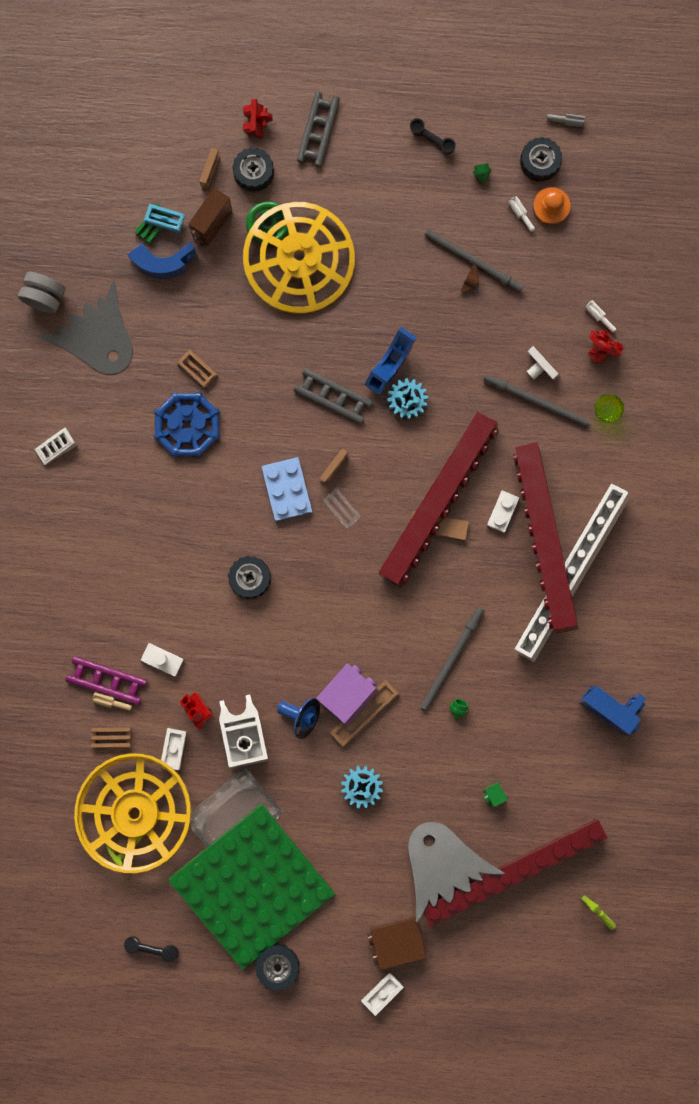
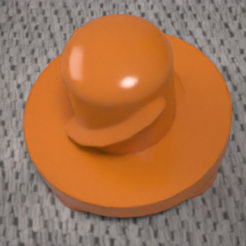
(551, 206)

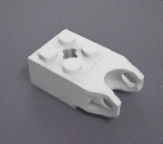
(240, 728)

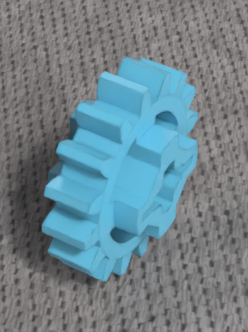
(413, 402)
(354, 775)

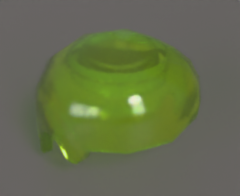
(609, 408)

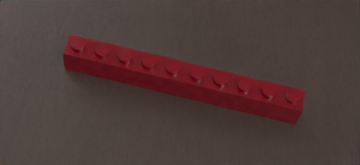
(439, 499)
(546, 538)
(517, 871)

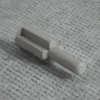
(569, 119)

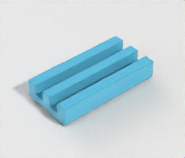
(164, 225)

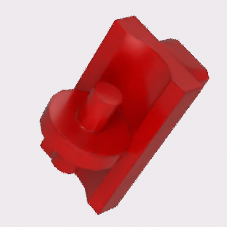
(259, 118)
(196, 709)

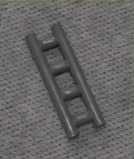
(322, 139)
(344, 393)

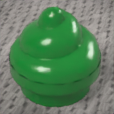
(482, 172)
(458, 708)

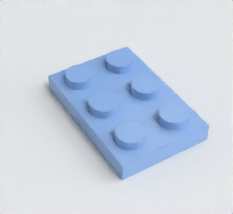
(286, 489)

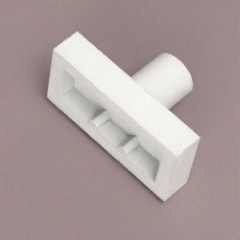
(540, 365)
(162, 659)

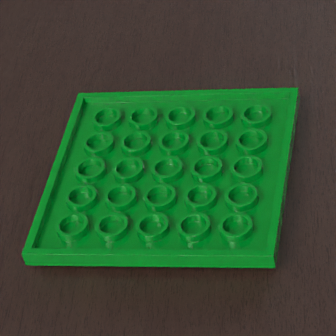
(251, 886)

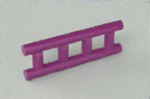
(113, 690)

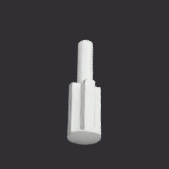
(520, 212)
(599, 314)

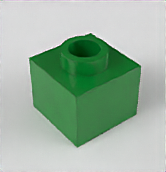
(494, 795)

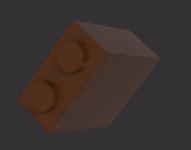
(210, 217)
(396, 943)

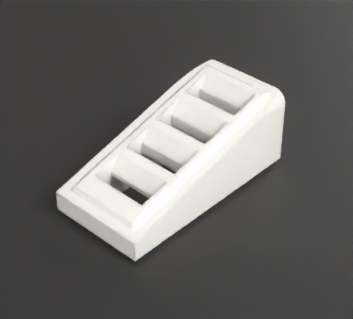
(51, 441)

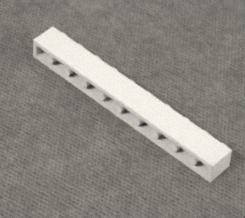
(576, 566)

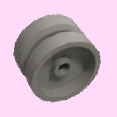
(41, 292)

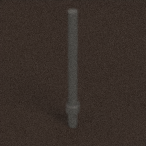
(505, 279)
(503, 385)
(471, 626)

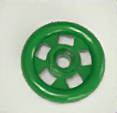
(261, 208)

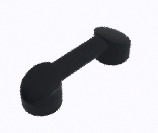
(418, 128)
(168, 953)

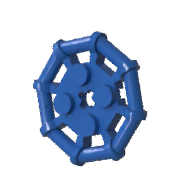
(186, 435)

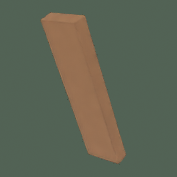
(385, 695)

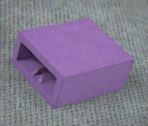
(348, 694)

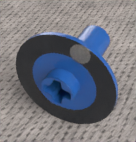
(304, 717)

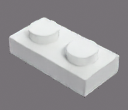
(503, 511)
(174, 748)
(382, 993)

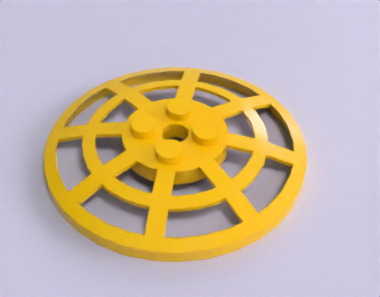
(298, 269)
(121, 813)

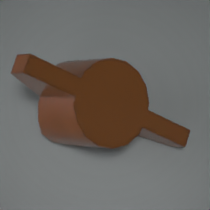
(471, 281)

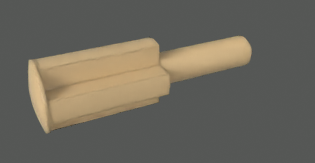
(109, 701)

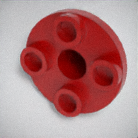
(603, 346)

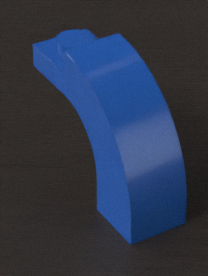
(162, 267)
(391, 362)

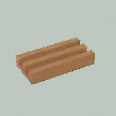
(209, 168)
(208, 379)
(334, 466)
(94, 737)

